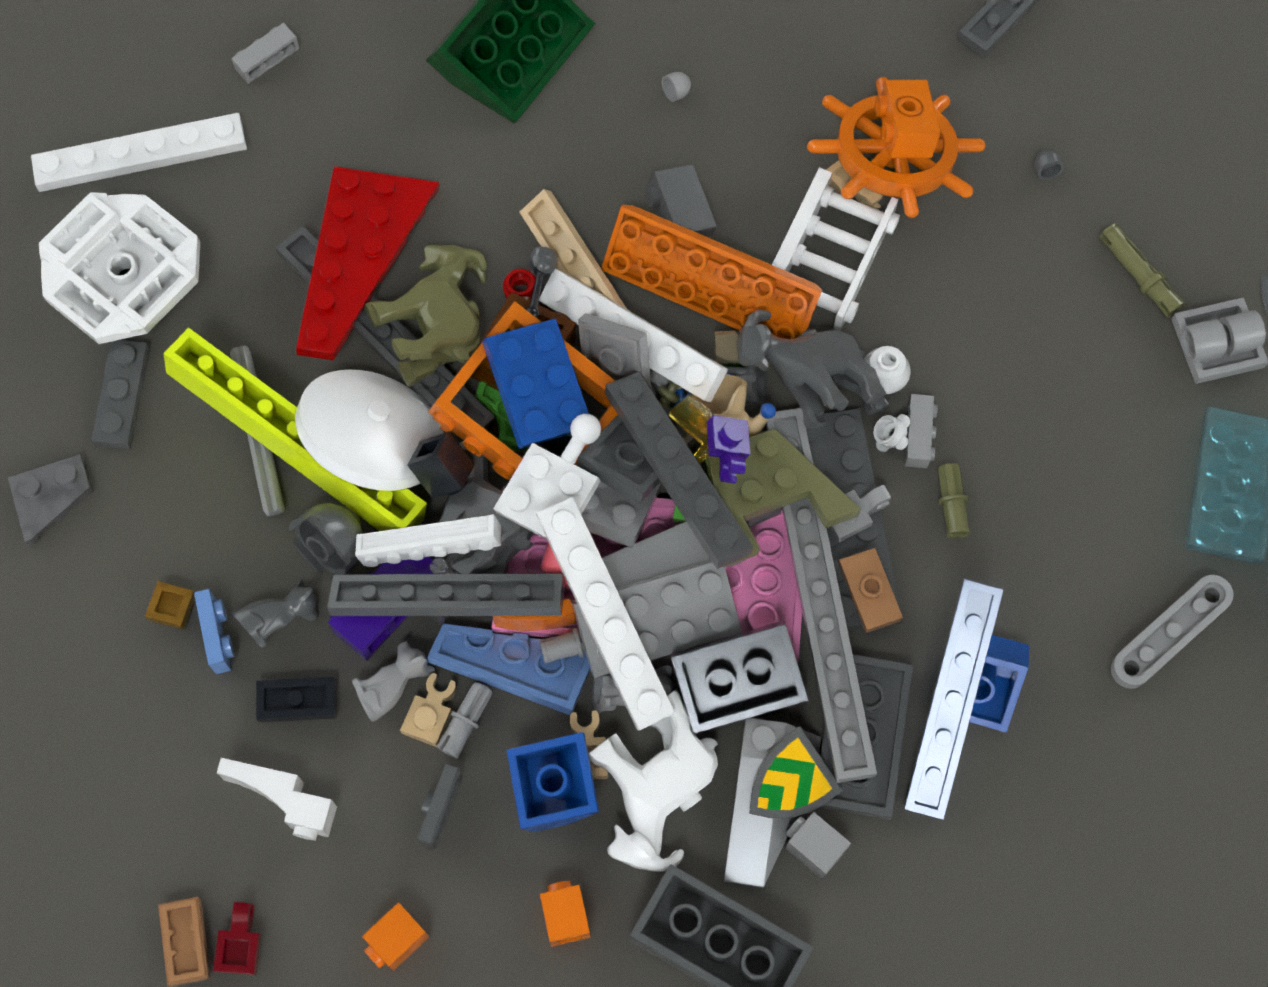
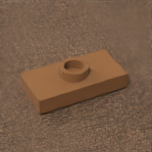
(870, 590)
(184, 941)

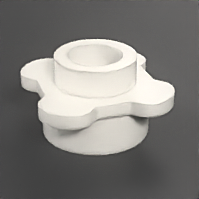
(884, 433)

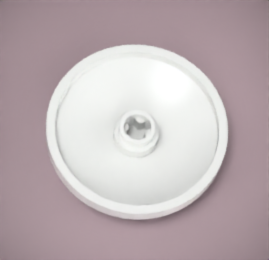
(364, 427)

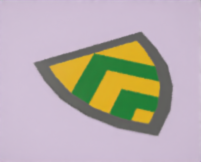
(792, 780)

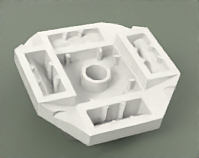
(100, 241)

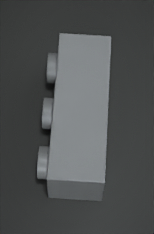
(265, 53)
(920, 431)

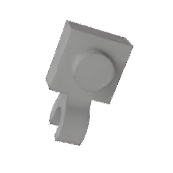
(870, 503)

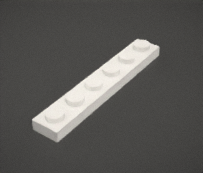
(138, 152)
(666, 353)
(605, 613)

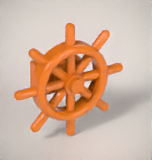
(909, 133)

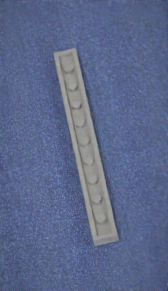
(825, 623)

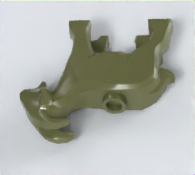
(441, 312)

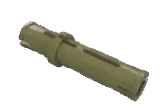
(1151, 281)

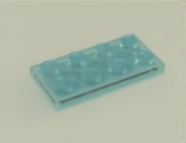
(1231, 488)

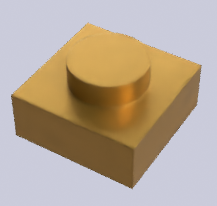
(170, 605)

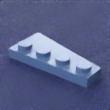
(511, 665)

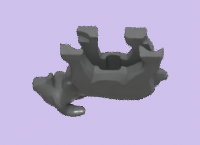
(812, 367)
(478, 500)

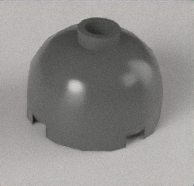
(327, 537)

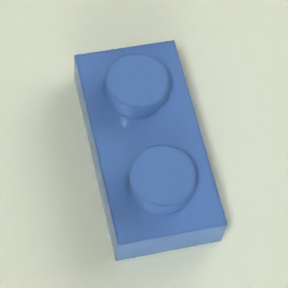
(217, 646)

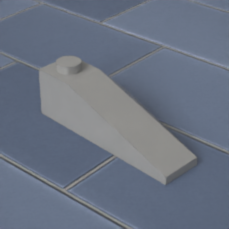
(753, 838)

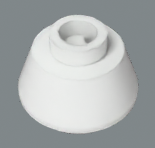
(890, 367)

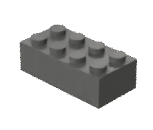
(716, 937)

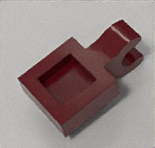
(239, 948)

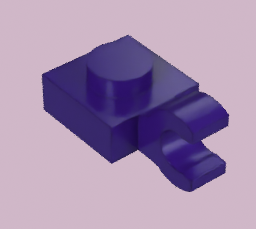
(730, 442)

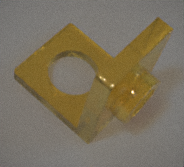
(693, 418)

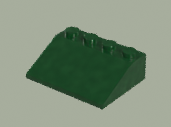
(509, 50)

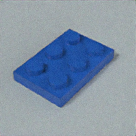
(535, 382)

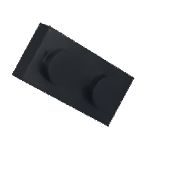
(296, 699)

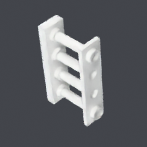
(808, 223)

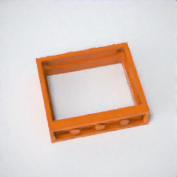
(478, 439)

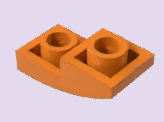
(537, 623)

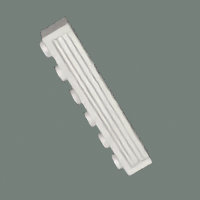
(428, 540)

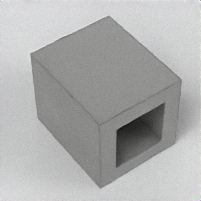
(816, 844)

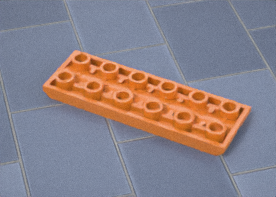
(707, 274)

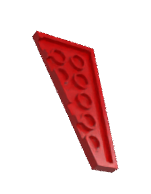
(357, 245)

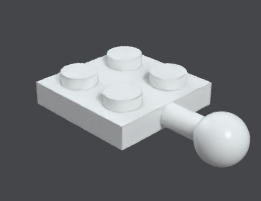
(550, 479)

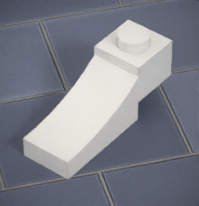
(304, 812)

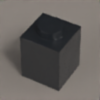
(441, 465)

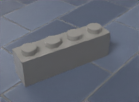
(656, 555)

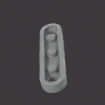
(1172, 631)

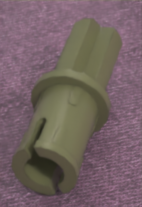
(953, 500)

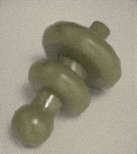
(668, 395)

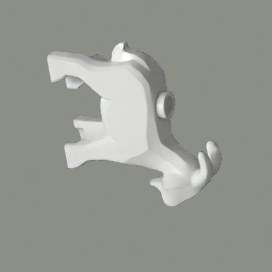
(657, 786)

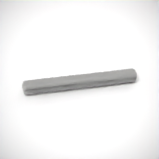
(262, 457)

